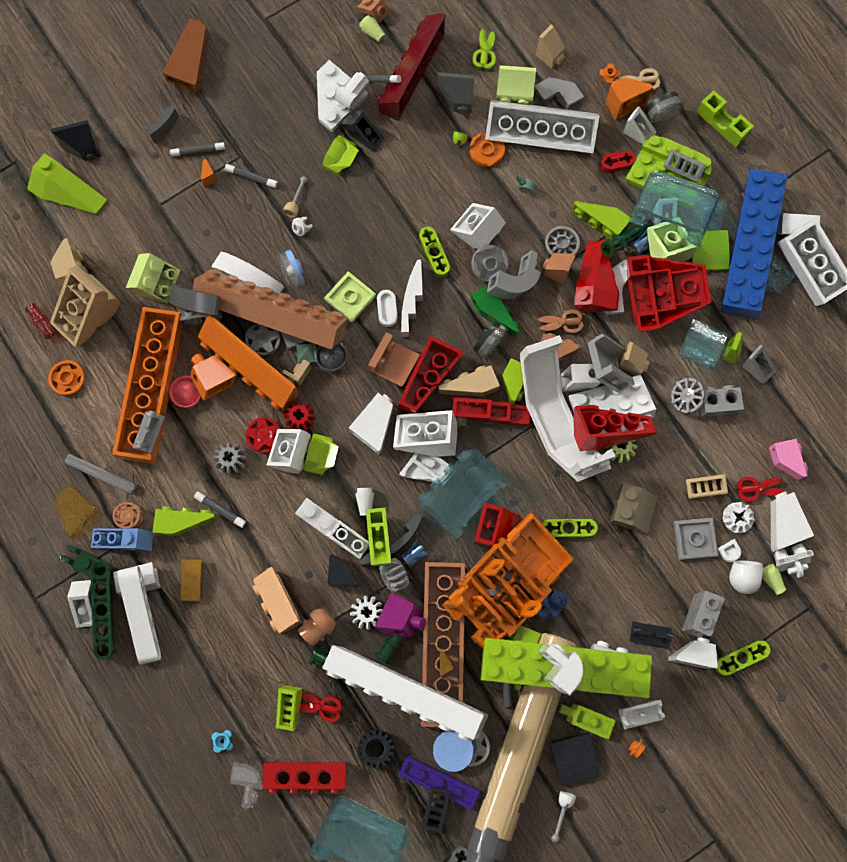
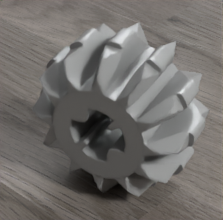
(222, 460)
(394, 576)

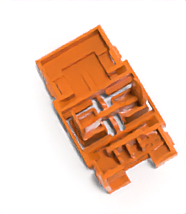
(533, 557)

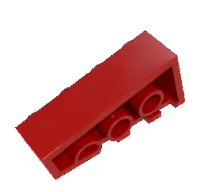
(429, 371)

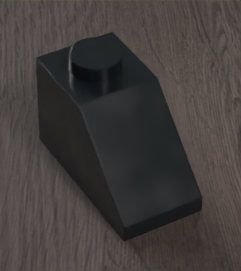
(362, 129)

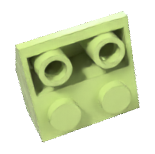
(152, 278)

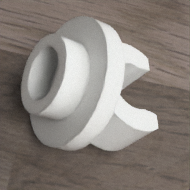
(299, 226)

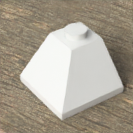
(697, 654)

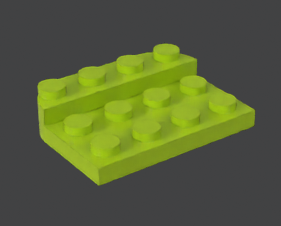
(653, 156)

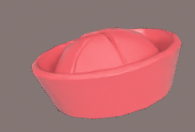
(184, 392)

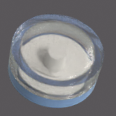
(291, 269)

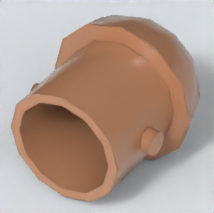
(317, 626)

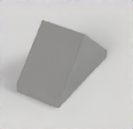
(759, 365)

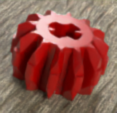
(294, 411)

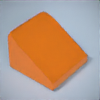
(207, 174)

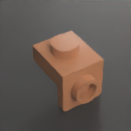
(376, 8)

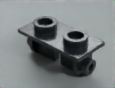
(651, 634)

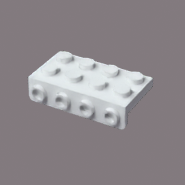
(634, 399)

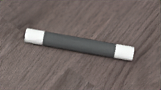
(384, 78)
(197, 149)
(252, 176)
(219, 509)

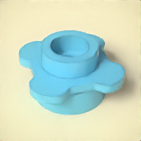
(217, 737)

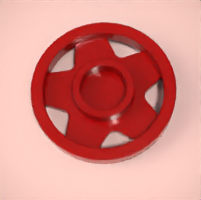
(262, 434)

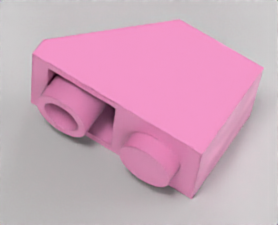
(788, 458)

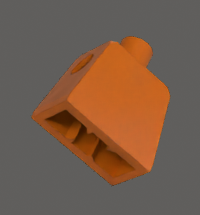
(211, 375)

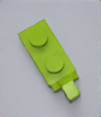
(588, 720)

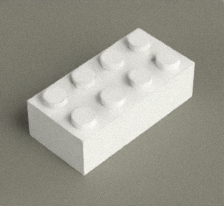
(815, 262)

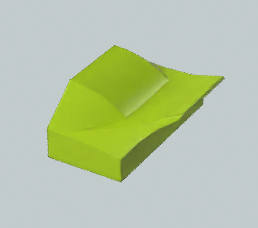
(339, 155)
(320, 454)

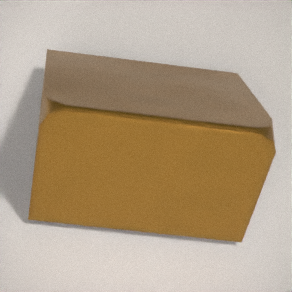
(445, 664)

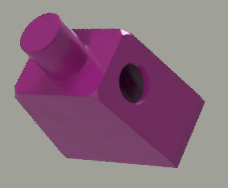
(400, 617)

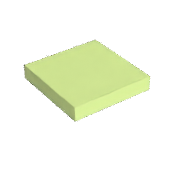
(350, 296)

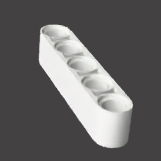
(139, 615)

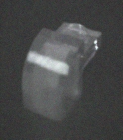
(250, 777)

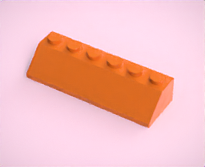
(248, 364)

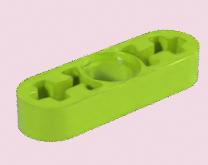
(433, 259)
(583, 533)
(753, 646)

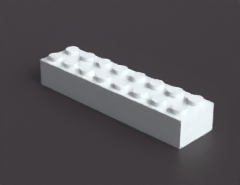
(408, 693)

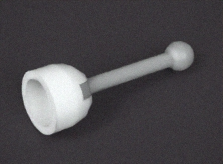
(566, 801)

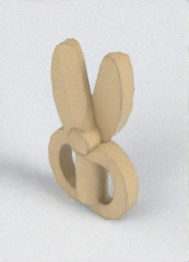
(648, 79)

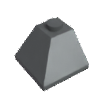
(456, 91)

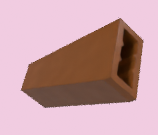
(188, 57)

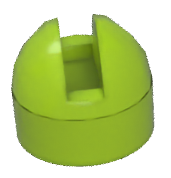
(459, 136)

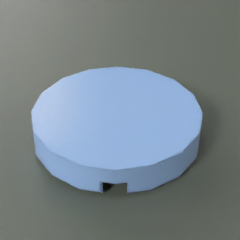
(452, 751)

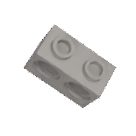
(722, 406)

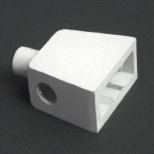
(579, 378)

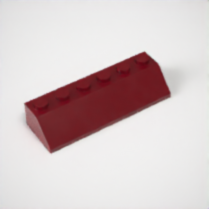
(412, 66)

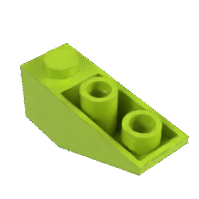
(604, 218)
(174, 523)

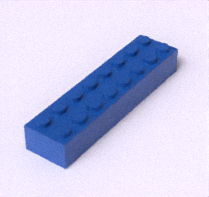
(754, 243)

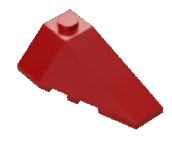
(596, 282)
(604, 428)

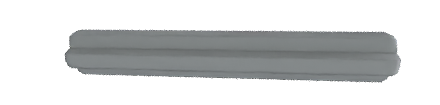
(100, 473)

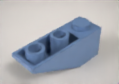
(122, 539)

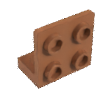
(393, 361)

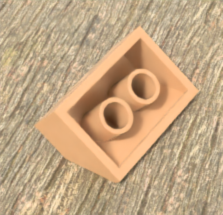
(276, 601)

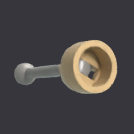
(291, 208)

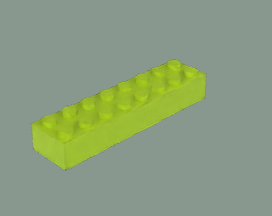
(602, 670)

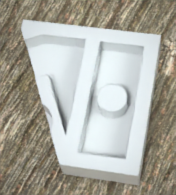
(424, 468)

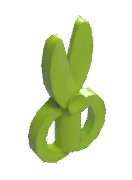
(486, 46)

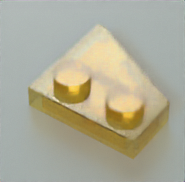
(73, 510)

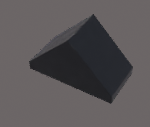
(339, 575)

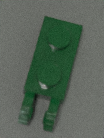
(84, 562)

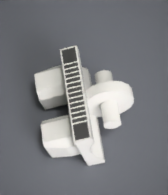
(795, 563)

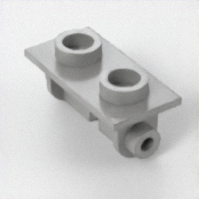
(148, 431)

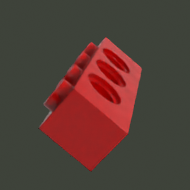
(272, 771)

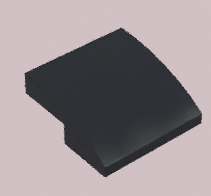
(574, 759)

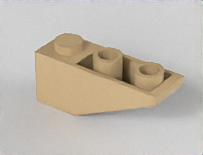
(475, 384)

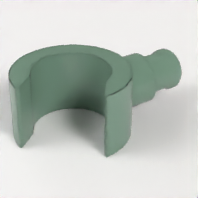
(526, 183)

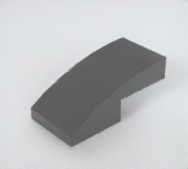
(167, 120)

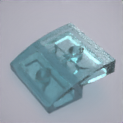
(703, 344)

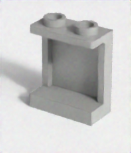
(605, 363)
(703, 614)

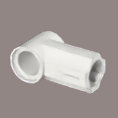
(349, 94)

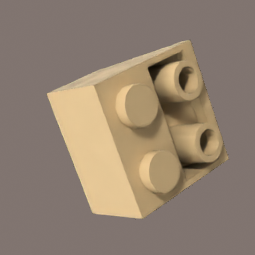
(65, 258)

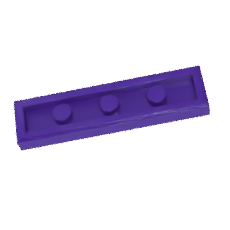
(428, 776)

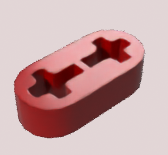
(617, 161)

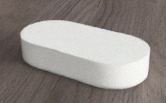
(387, 308)

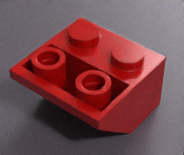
(494, 524)

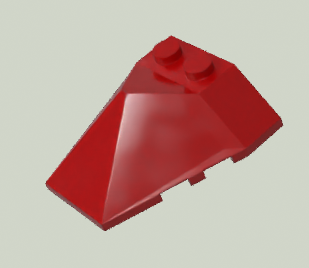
(664, 290)

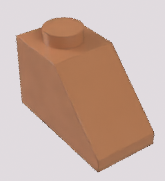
(558, 266)

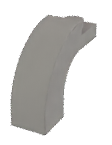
(508, 287)

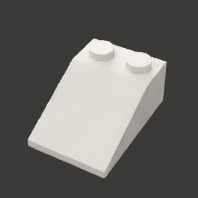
(427, 433)

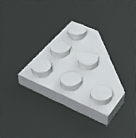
(329, 81)

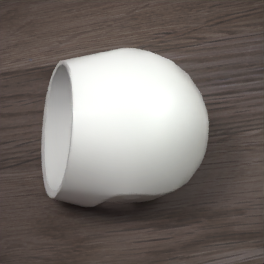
(746, 576)

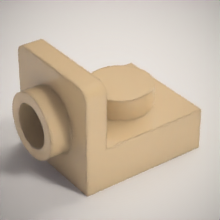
(300, 373)

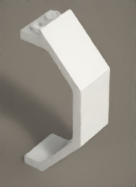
(552, 413)

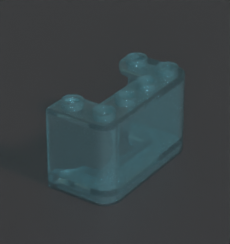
(461, 491)

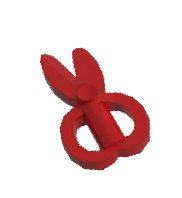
(762, 488)
(316, 704)

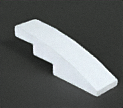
(412, 294)

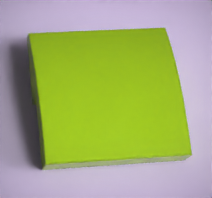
(713, 251)

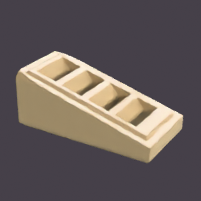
(723, 491)

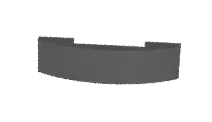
(193, 300)
(411, 526)

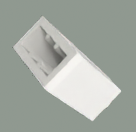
(373, 423)
(787, 522)

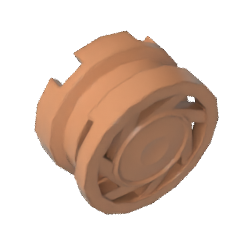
(128, 516)

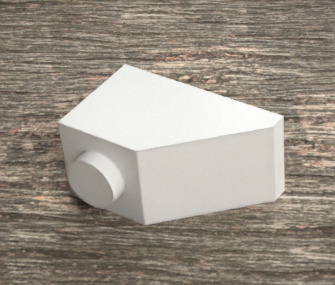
(80, 603)

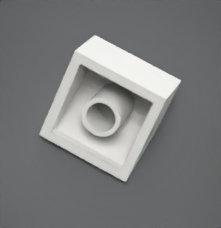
(478, 225)

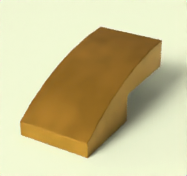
(191, 579)

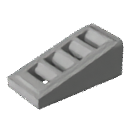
(687, 159)

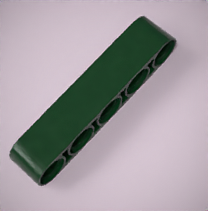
(97, 618)

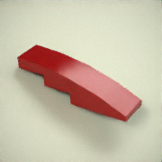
(489, 411)

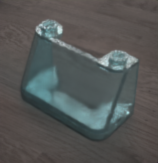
(677, 203)
(358, 834)

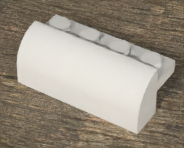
(566, 669)

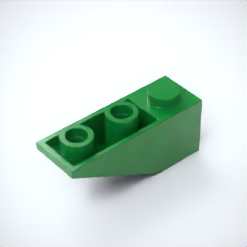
(494, 310)

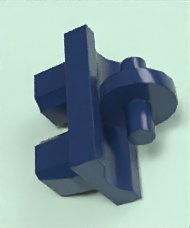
(553, 605)

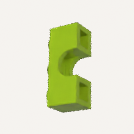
(715, 113)

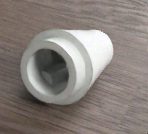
(364, 499)

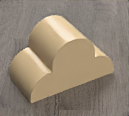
(82, 306)

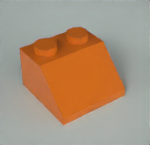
(626, 96)

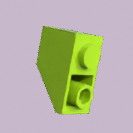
(513, 381)

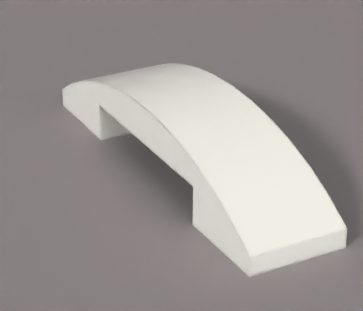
(246, 272)

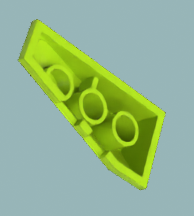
(57, 184)

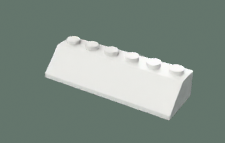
(542, 126)

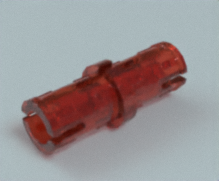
(40, 321)

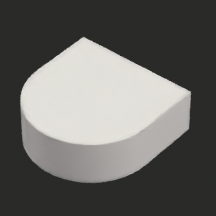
(730, 551)

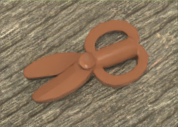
(556, 322)

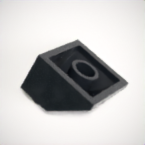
(78, 140)

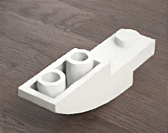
(332, 528)

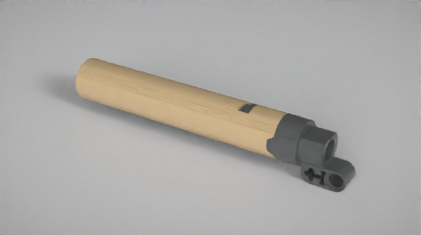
(513, 770)

